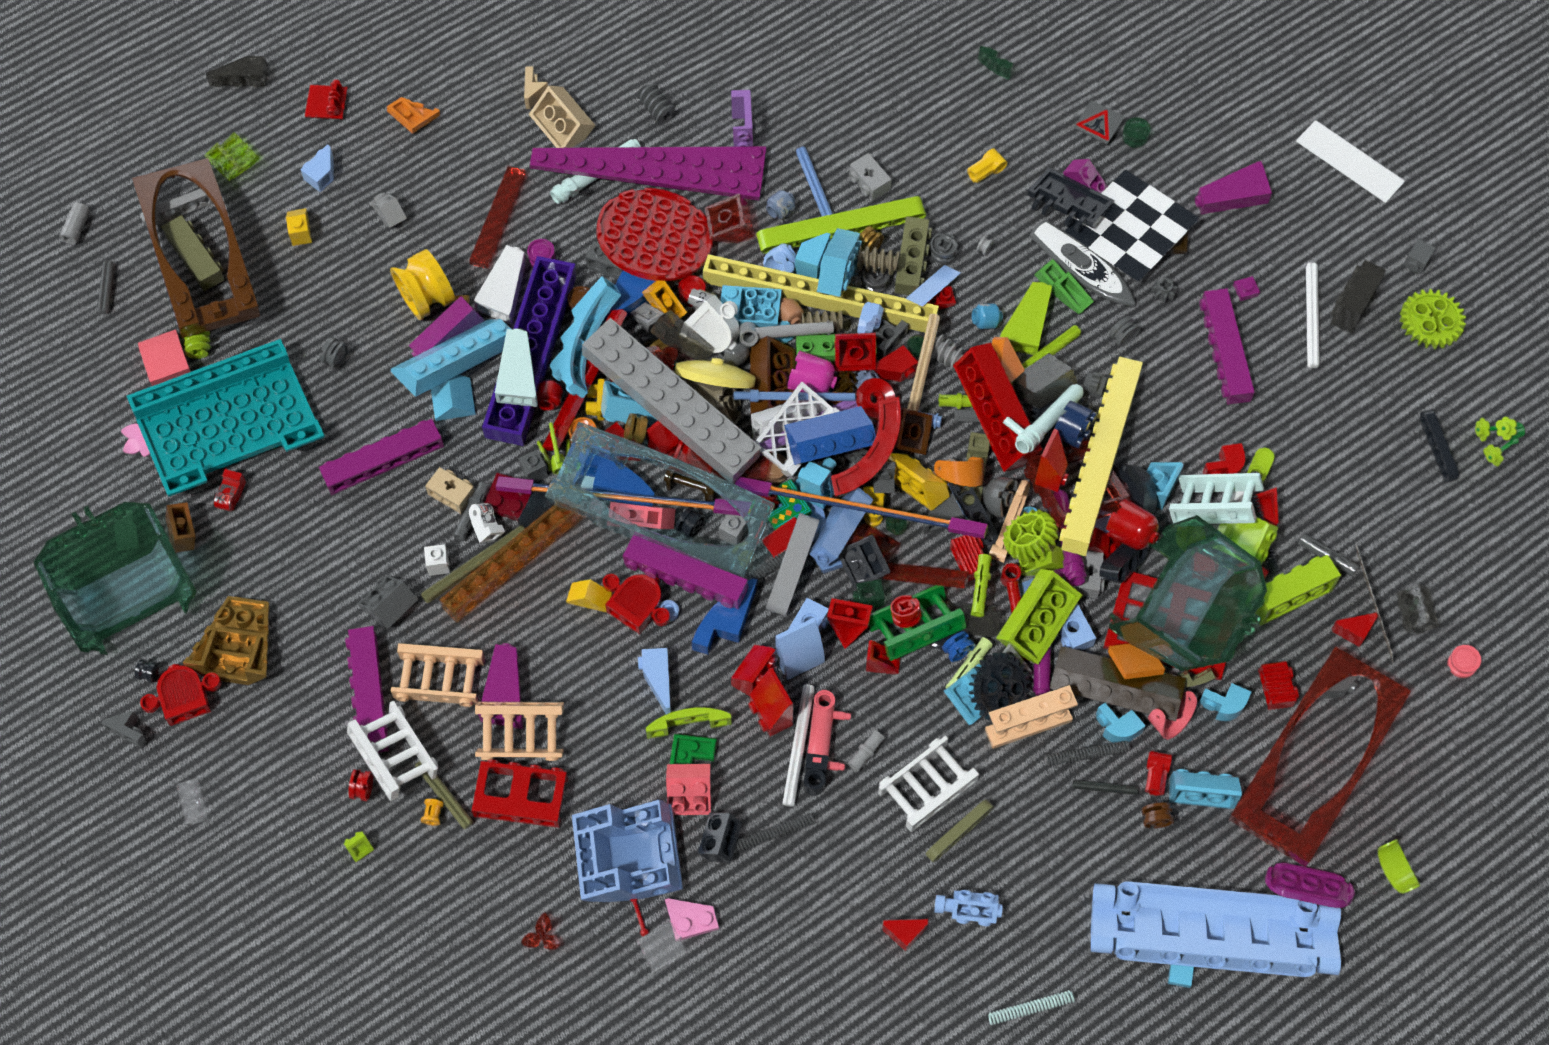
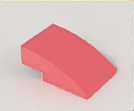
(164, 357)

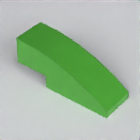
(1064, 287)

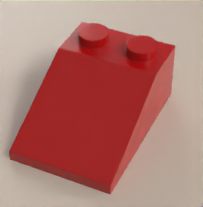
(771, 704)

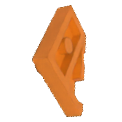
(412, 114)

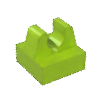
(358, 846)

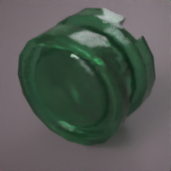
(1136, 132)

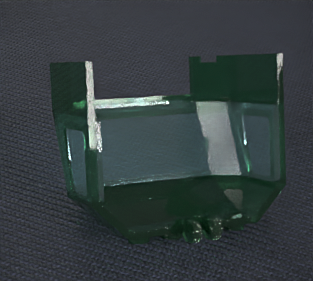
(112, 573)
(1199, 600)

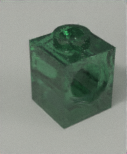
(873, 587)

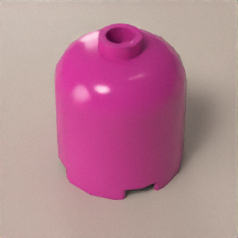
(814, 372)

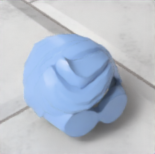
(781, 258)

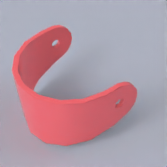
(1168, 728)

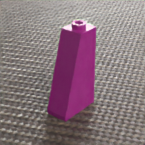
(1235, 191)
(453, 321)
(503, 682)

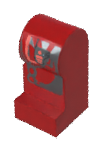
(229, 490)

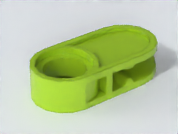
(1262, 462)

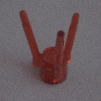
(669, 355)

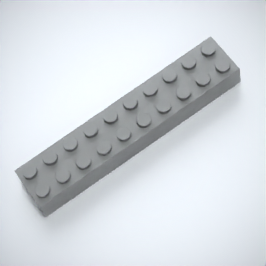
(671, 400)

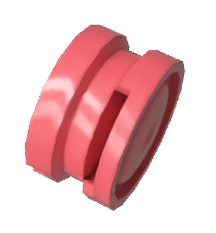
(1464, 661)

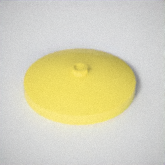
(715, 373)

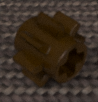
(846, 382)

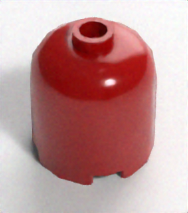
(1133, 526)

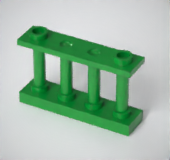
(922, 635)

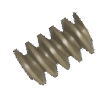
(877, 261)
(837, 320)

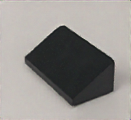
(535, 507)

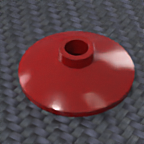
(873, 387)

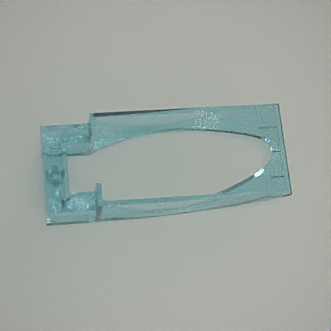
(590, 441)

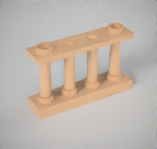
(430, 656)
(530, 711)
(1030, 716)

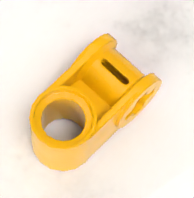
(878, 500)

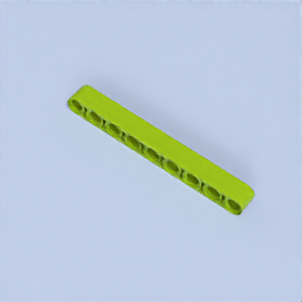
(855, 220)

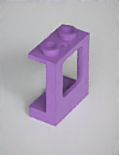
(742, 109)

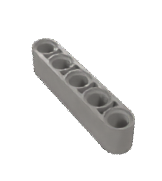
(792, 564)

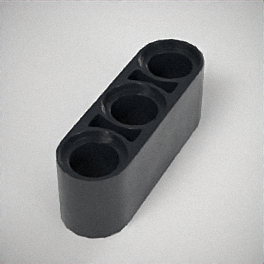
(1122, 563)

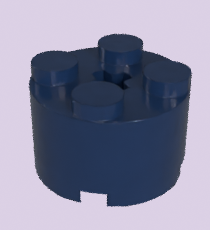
(1075, 424)

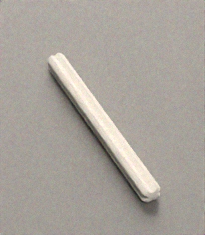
(1312, 315)
(798, 745)

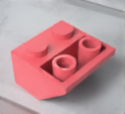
(689, 788)

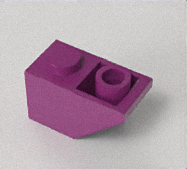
(1085, 173)

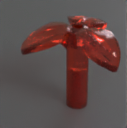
(542, 926)

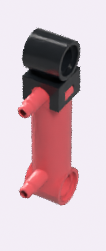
(819, 742)

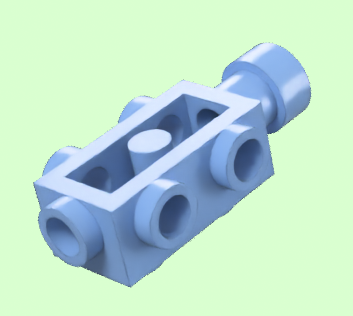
(970, 907)

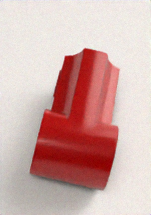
(1158, 768)

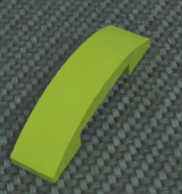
(687, 716)

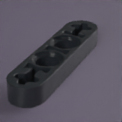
(1439, 445)
(975, 507)

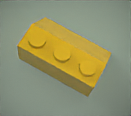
(919, 481)

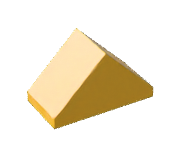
(588, 595)

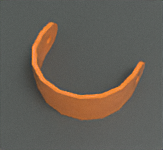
(963, 473)

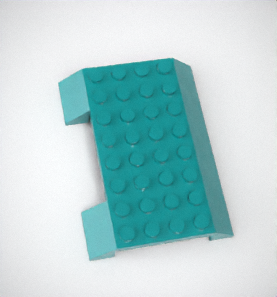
(223, 415)

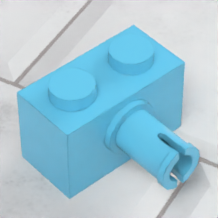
(817, 479)

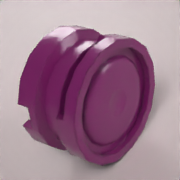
(540, 248)

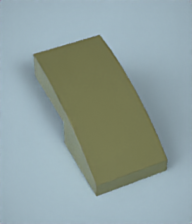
(1200, 678)

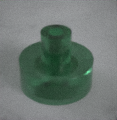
(915, 344)
(895, 525)

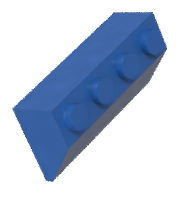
(829, 435)

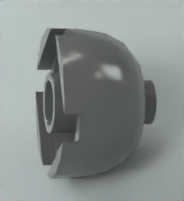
(999, 495)

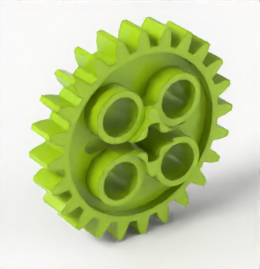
(1432, 318)

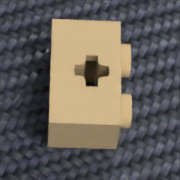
(442, 487)

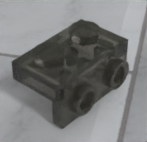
(982, 626)

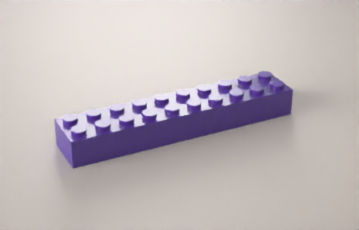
(542, 318)

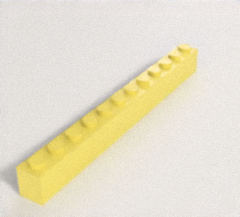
(803, 289)
(1101, 457)

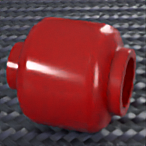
(549, 395)

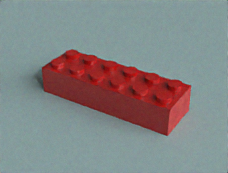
(993, 402)

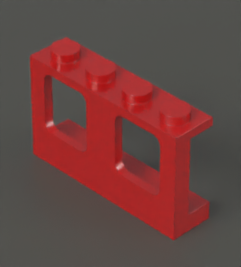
(517, 806)

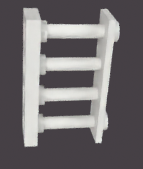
(379, 767)
(932, 804)

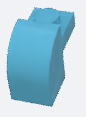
(1228, 706)
(1121, 729)

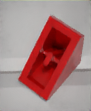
(1355, 628)
(878, 661)
(905, 931)

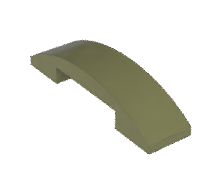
(977, 447)

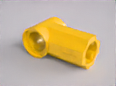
(990, 163)

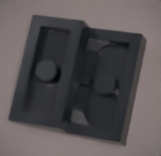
(863, 561)

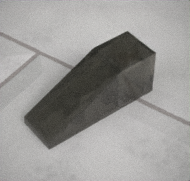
(678, 334)

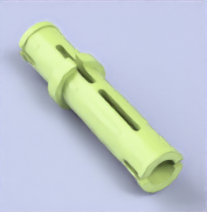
(973, 659)

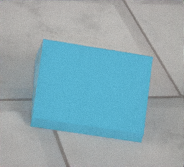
(453, 398)
(1165, 478)

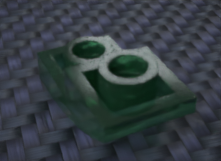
(989, 59)

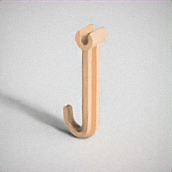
(998, 550)

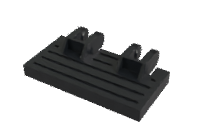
(1066, 195)

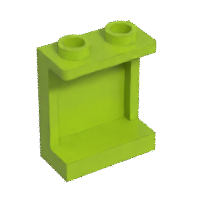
(1252, 537)

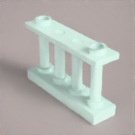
(1218, 512)

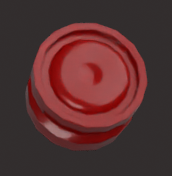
(686, 286)
(905, 611)
(360, 785)

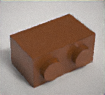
(180, 527)

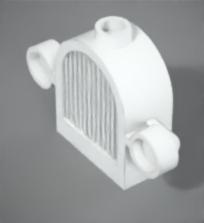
(716, 323)

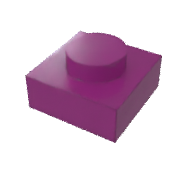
(1246, 288)

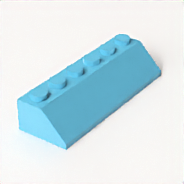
(452, 356)

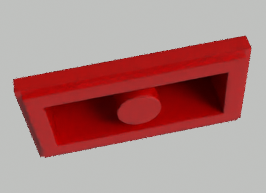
(779, 539)

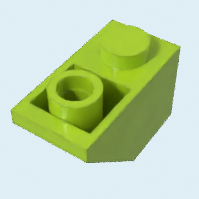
(1052, 561)

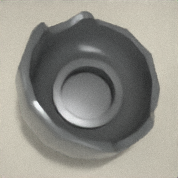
(736, 356)

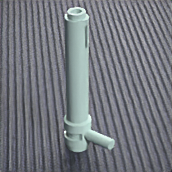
(572, 186)
(1034, 434)

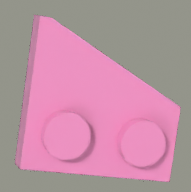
(691, 918)

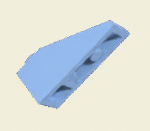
(656, 673)

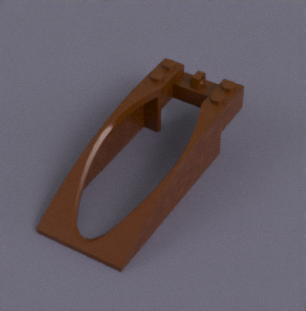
(216, 314)

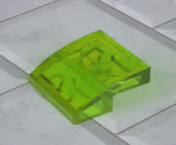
(232, 157)

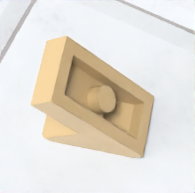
(533, 88)

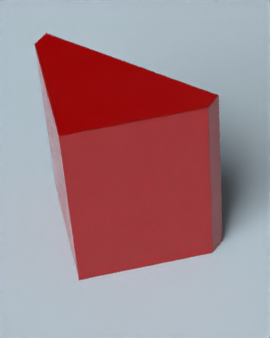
(855, 351)

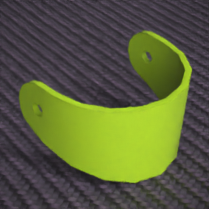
(1397, 867)

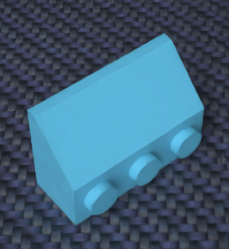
(618, 405)
(1204, 789)

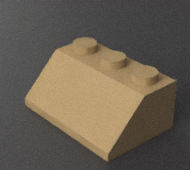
(561, 118)

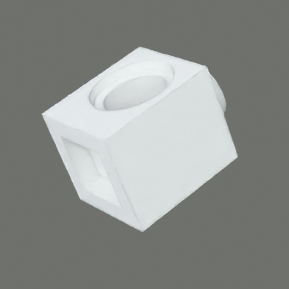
(436, 560)

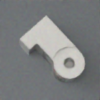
(484, 523)

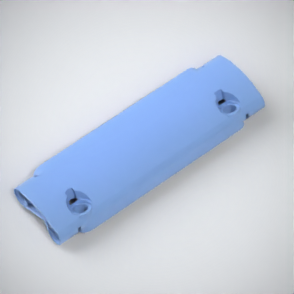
(1215, 929)

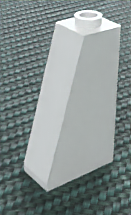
(502, 287)
(762, 418)

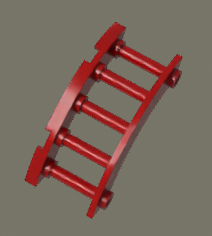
(878, 453)

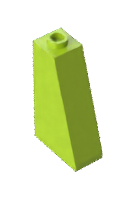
(1027, 321)

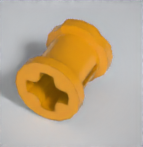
(432, 812)

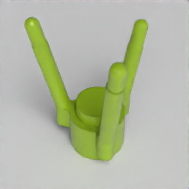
(557, 459)

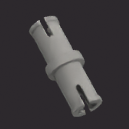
(866, 750)

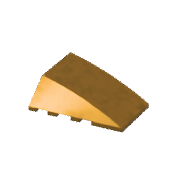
(234, 642)

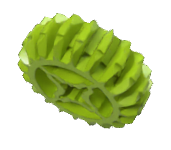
(1030, 535)

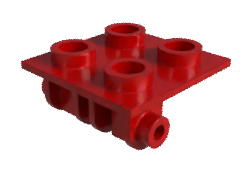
(326, 101)

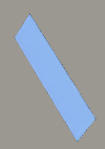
(933, 285)

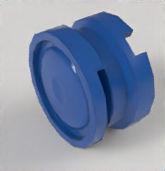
(958, 646)

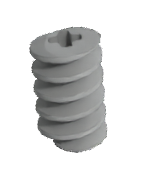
(946, 353)

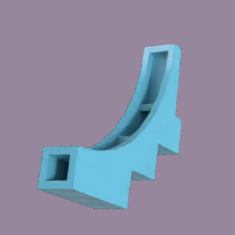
(588, 316)

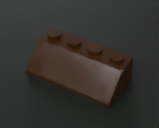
(772, 366)

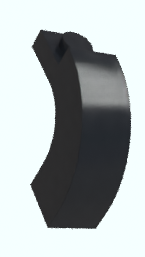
(1140, 486)

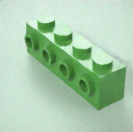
(818, 345)

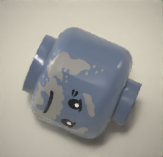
(780, 204)

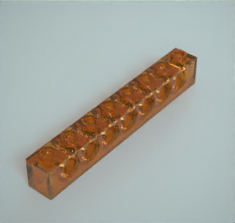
(508, 561)

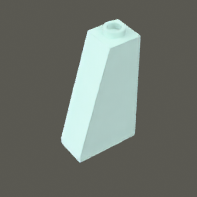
(515, 374)

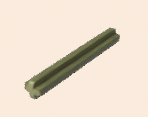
(448, 799)

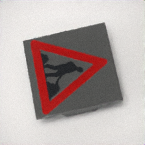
(1099, 122)

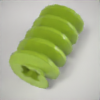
(197, 345)

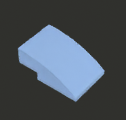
(799, 649)

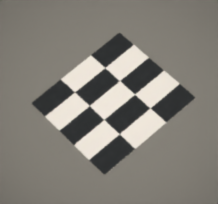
(1137, 227)

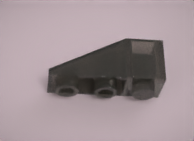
(242, 72)

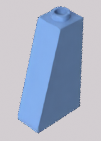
(838, 528)

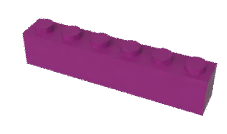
(1227, 346)
(381, 456)
(685, 572)
(366, 680)

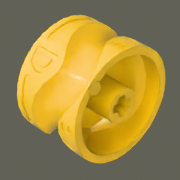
(423, 284)

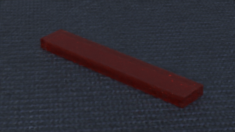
(497, 217)

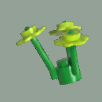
(1507, 428)

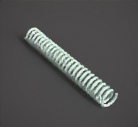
(1030, 1005)

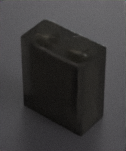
(1044, 381)

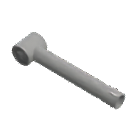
(782, 331)

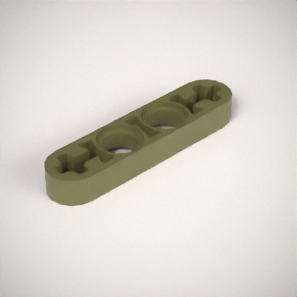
(959, 830)

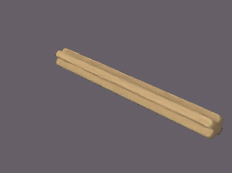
(923, 362)

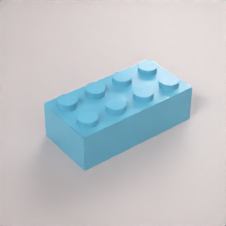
(839, 262)

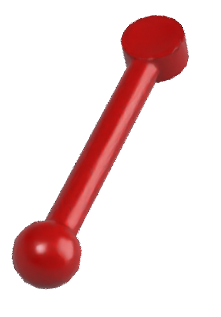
(644, 931)

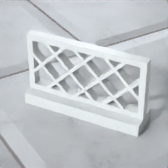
(788, 467)

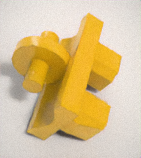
(595, 391)

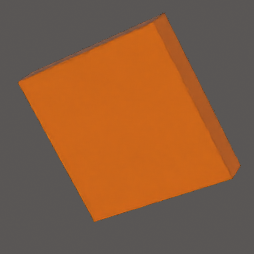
(1134, 662)

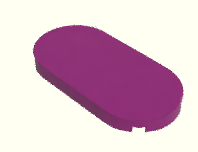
(1309, 885)

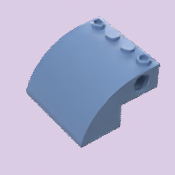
(626, 852)

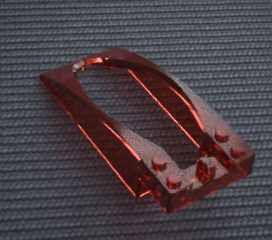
(1304, 844)

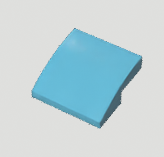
(960, 697)

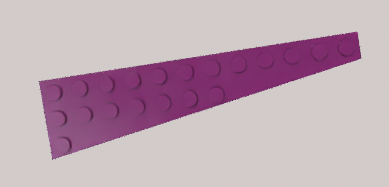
(696, 169)

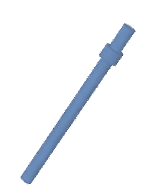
(755, 395)

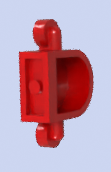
(635, 601)
(181, 694)

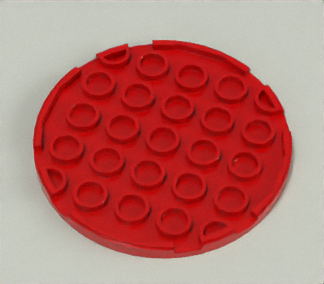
(654, 234)

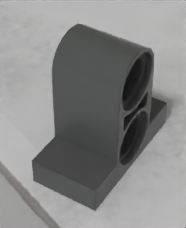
(897, 333)

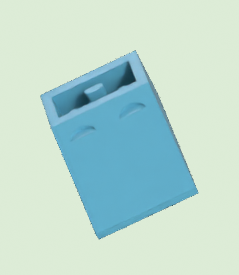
(754, 304)

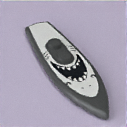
(1082, 263)

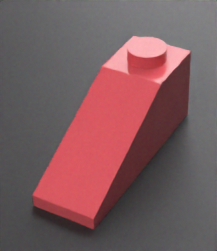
(646, 515)

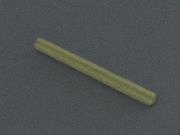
(467, 568)

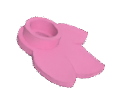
(135, 442)

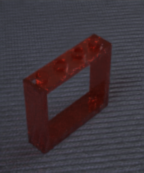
(1072, 454)

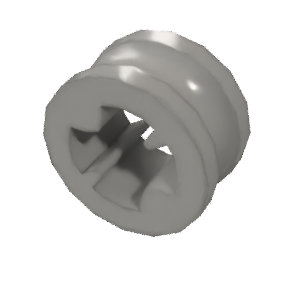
(984, 245)

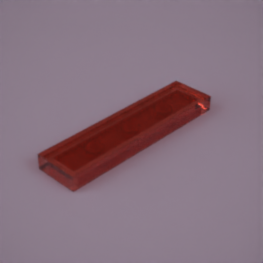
(927, 575)

